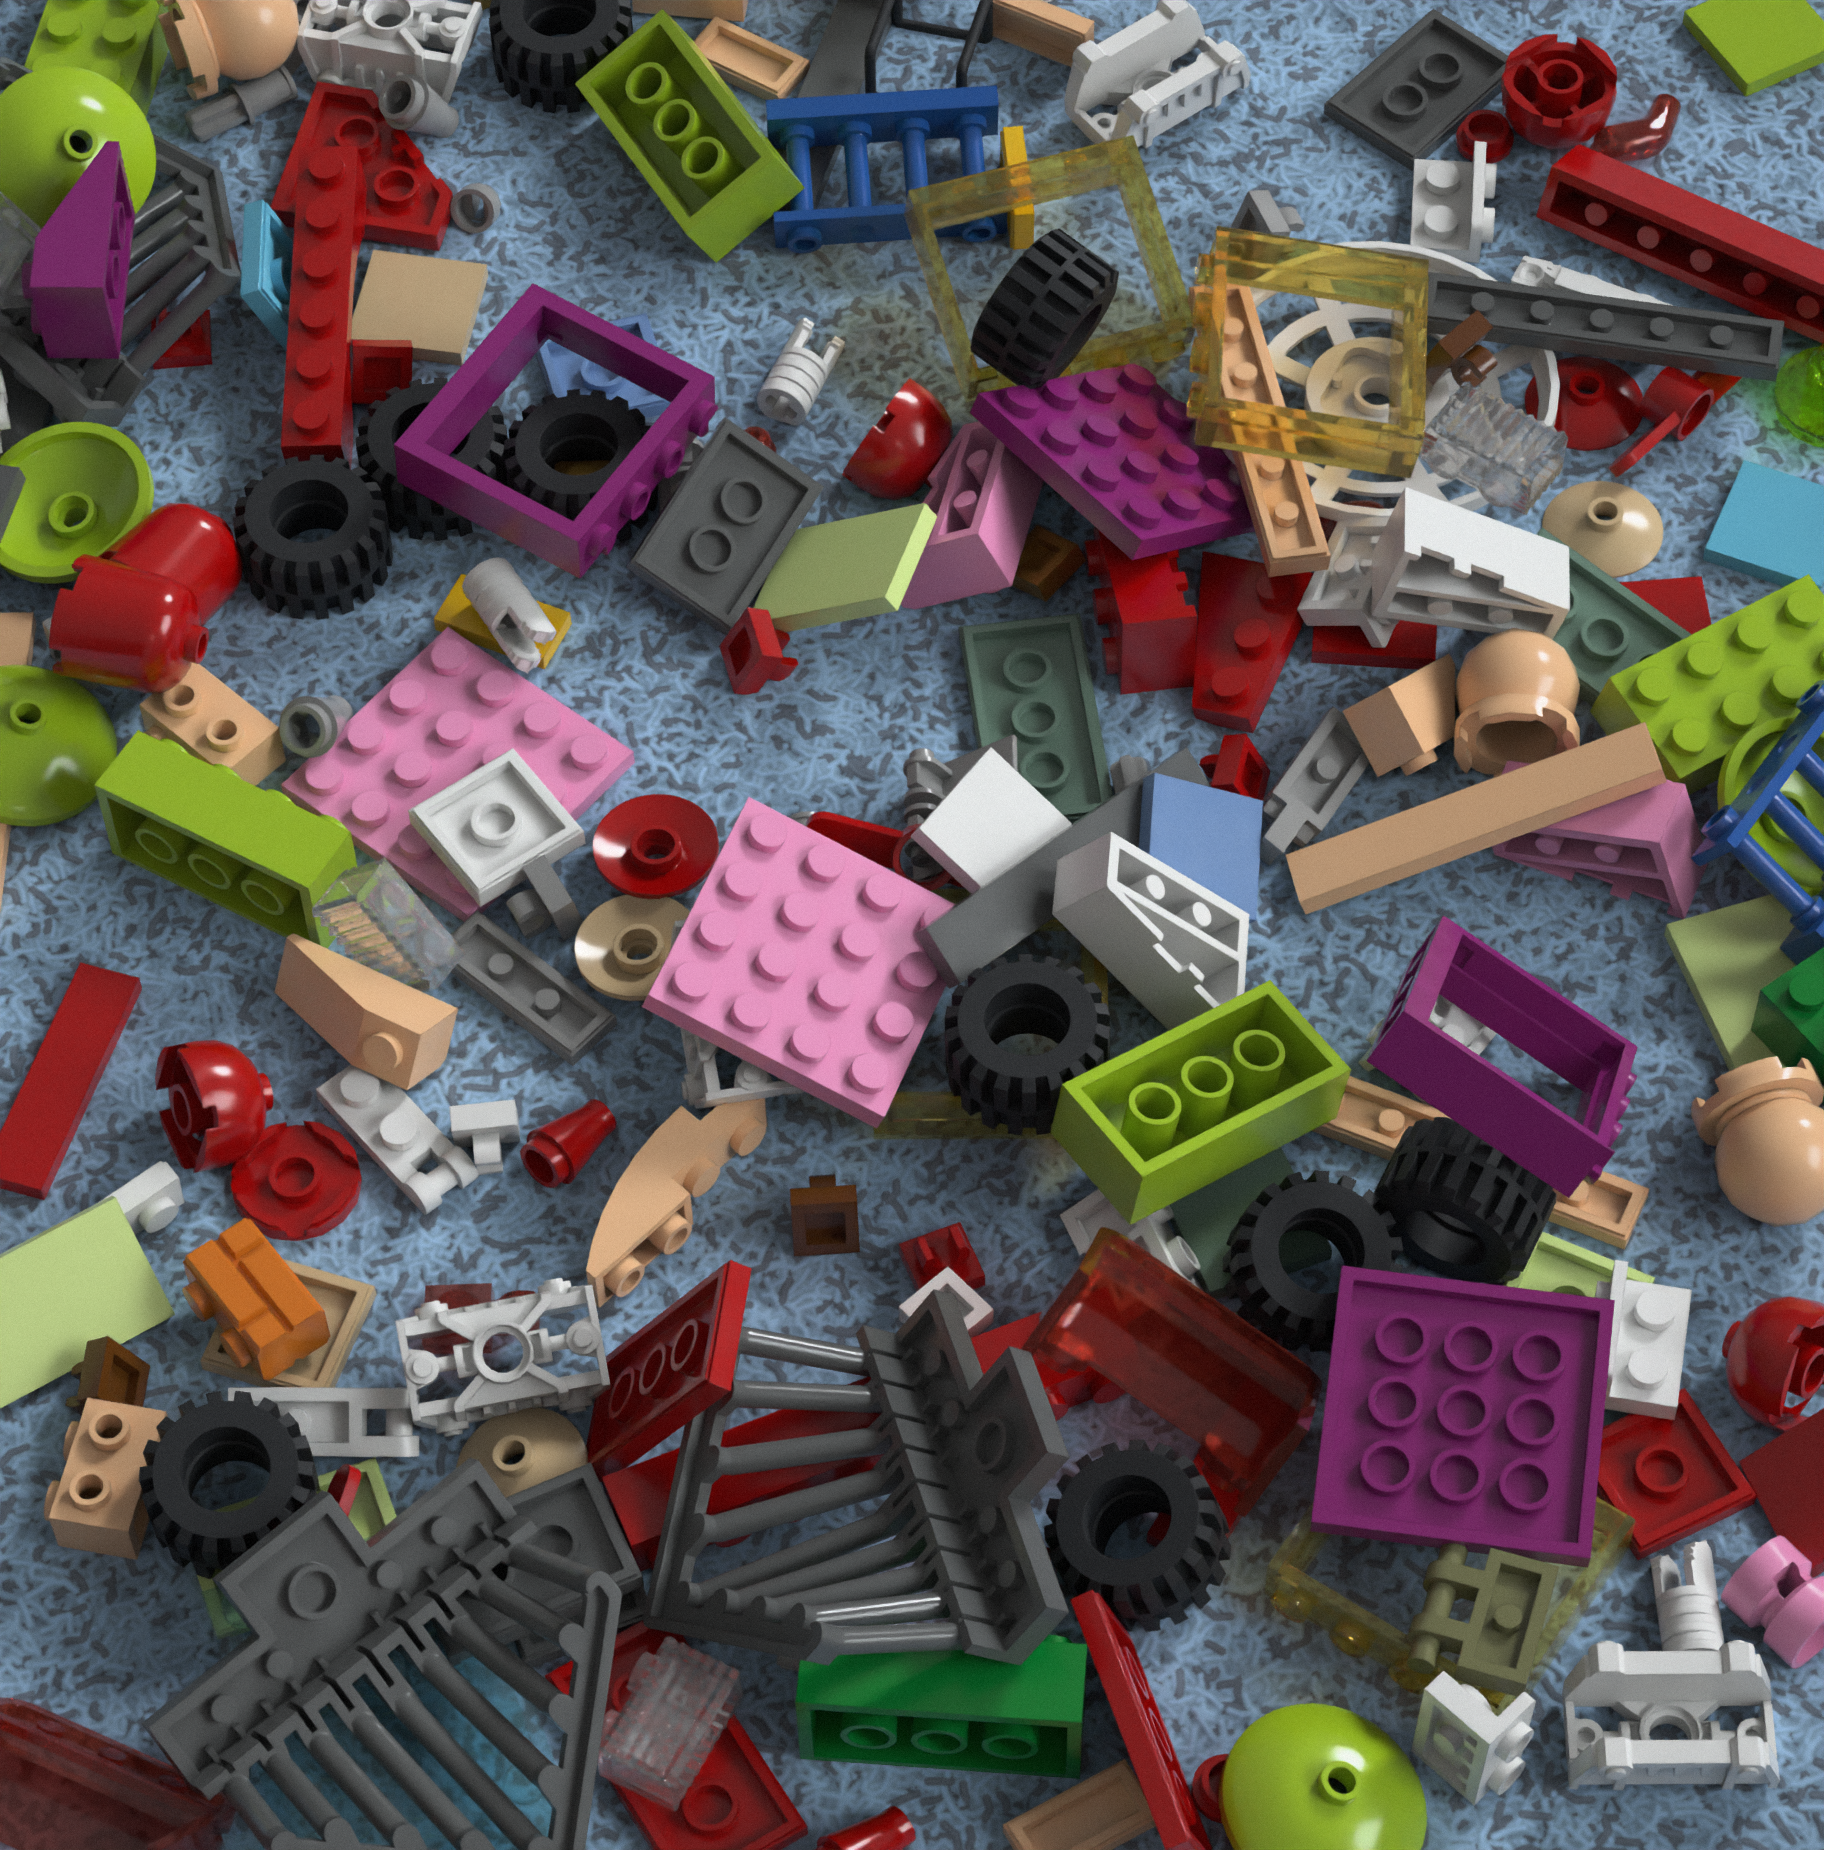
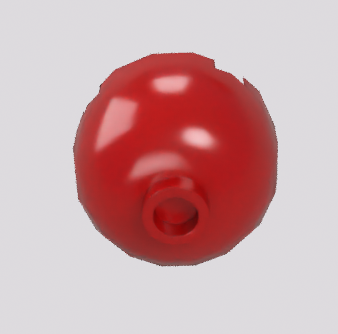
(1558, 91)
(902, 445)
(216, 1096)
(1776, 1353)

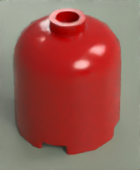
(187, 547)
(126, 627)

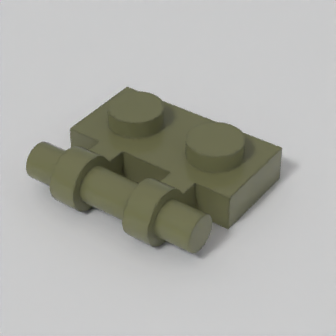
(1504, 1623)

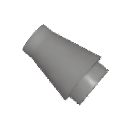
(415, 107)
(313, 724)

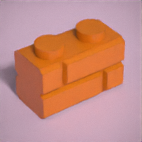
(255, 1300)

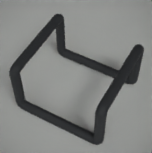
(982, 21)

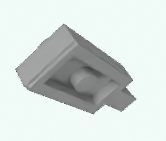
(1312, 786)

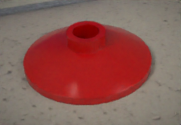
(1596, 418)
(651, 827)

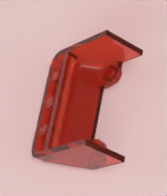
(1182, 1360)
(93, 1793)

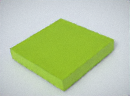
(1758, 39)

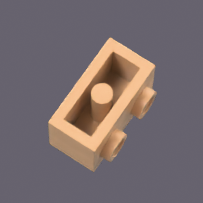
(215, 725)
(100, 1491)

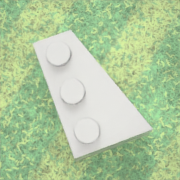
(1467, 570)
(1153, 928)

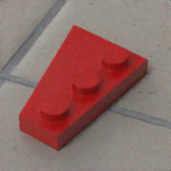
(1242, 638)

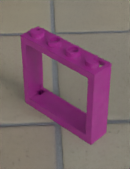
(571, 545)
(1483, 1096)

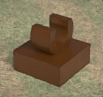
(1462, 353)
(824, 1217)
(109, 1375)

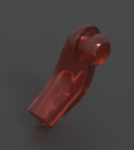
(1640, 137)

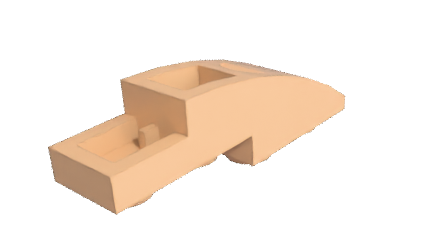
(653, 1199)

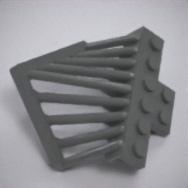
(186, 215)
(960, 1476)
(332, 1611)

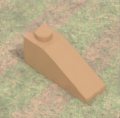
(366, 1014)

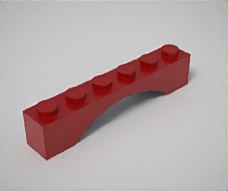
(324, 264)

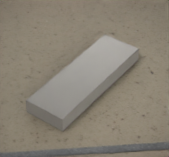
(529, 990)

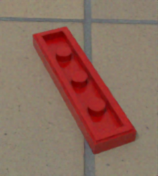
(64, 1078)

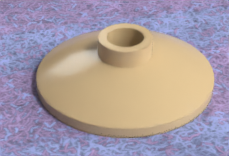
(1613, 545)
(619, 932)
(546, 1438)

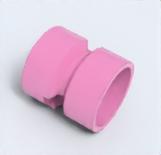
(1781, 1596)

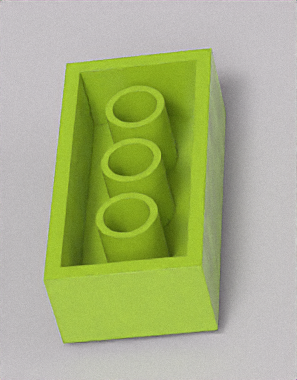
(107, 38)
(689, 136)
(1721, 682)
(222, 836)
(1199, 1101)

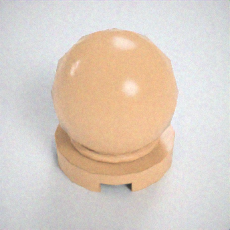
(228, 39)
(1515, 702)
(1767, 1139)

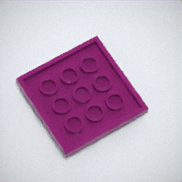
(1122, 458)
(1463, 1416)

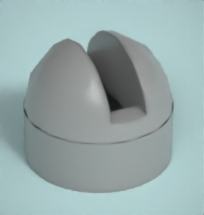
(465, 205)

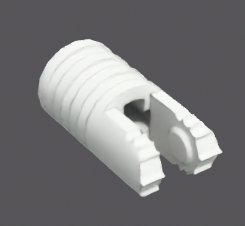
(797, 376)
(508, 611)
(1689, 1613)

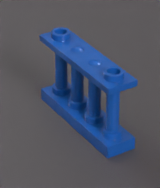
(875, 118)
(1730, 825)

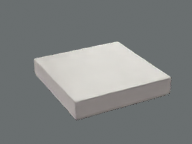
(988, 823)
(495, 826)

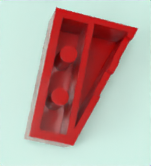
(1145, 616)

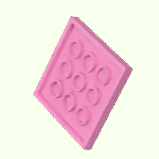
(431, 729)
(805, 963)

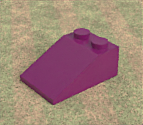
(84, 264)

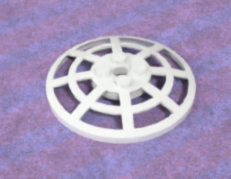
(1363, 367)

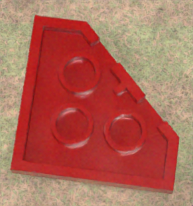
(403, 196)

